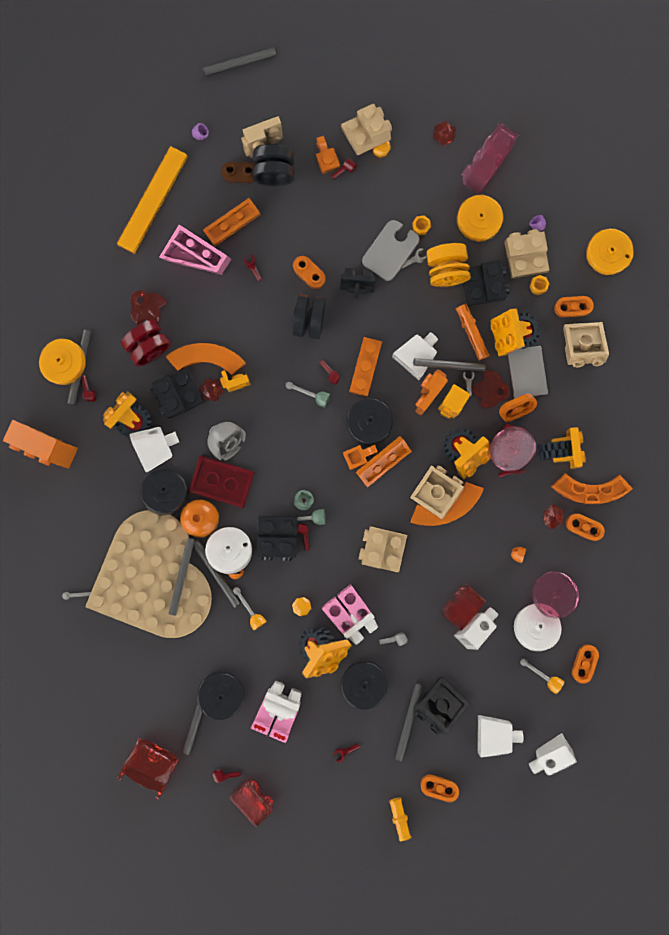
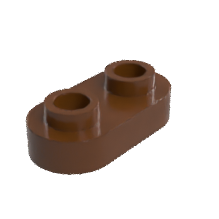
(239, 172)

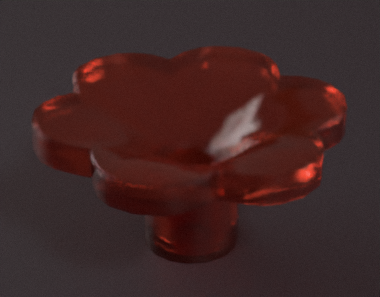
(442, 135)
(213, 394)
(553, 517)

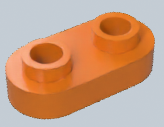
(308, 272)
(572, 306)
(518, 407)
(584, 527)
(588, 664)
(438, 789)

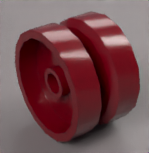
(145, 343)

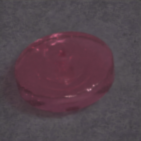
(512, 448)
(555, 594)

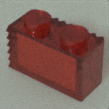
(463, 607)
(252, 802)

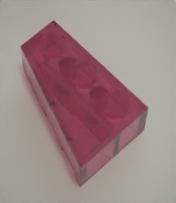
(489, 159)

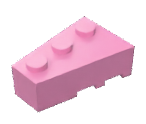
(194, 252)

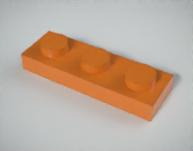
(231, 222)
(365, 366)
(383, 461)

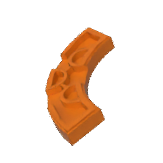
(206, 353)
(591, 493)
(463, 504)

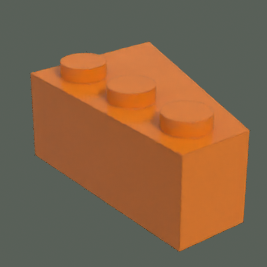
(39, 444)

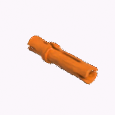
(472, 331)

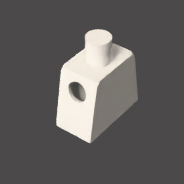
(416, 348)
(153, 446)
(472, 635)
(496, 736)
(553, 756)

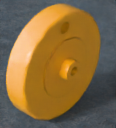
(479, 218)
(609, 251)
(62, 361)

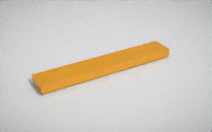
(152, 200)

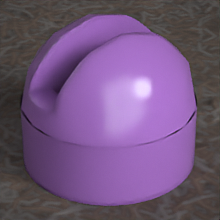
(200, 131)
(538, 223)

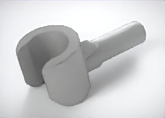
(416, 258)
(468, 382)
(400, 638)

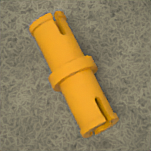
(400, 819)

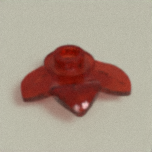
(148, 309)
(488, 389)

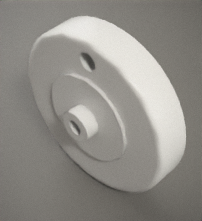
(228, 550)
(536, 630)

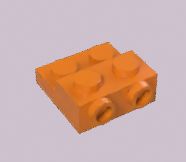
(431, 387)

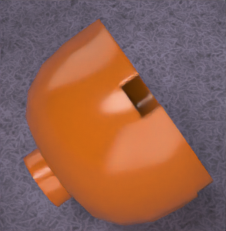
(199, 518)

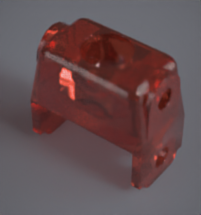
(149, 766)

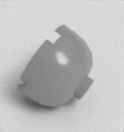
(224, 440)

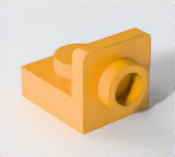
(237, 382)

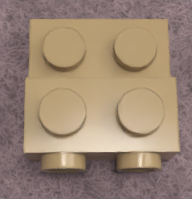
(367, 129)
(262, 134)
(527, 253)
(585, 344)
(438, 491)
(383, 549)

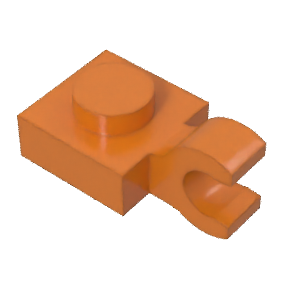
(327, 157)
(356, 456)

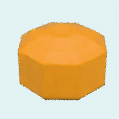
(382, 150)
(421, 225)
(539, 285)
(301, 606)

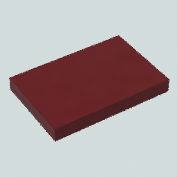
(221, 481)

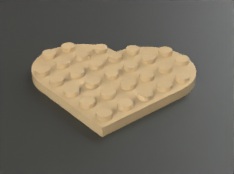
(142, 576)

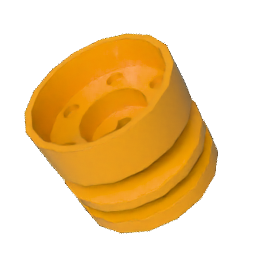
(448, 264)

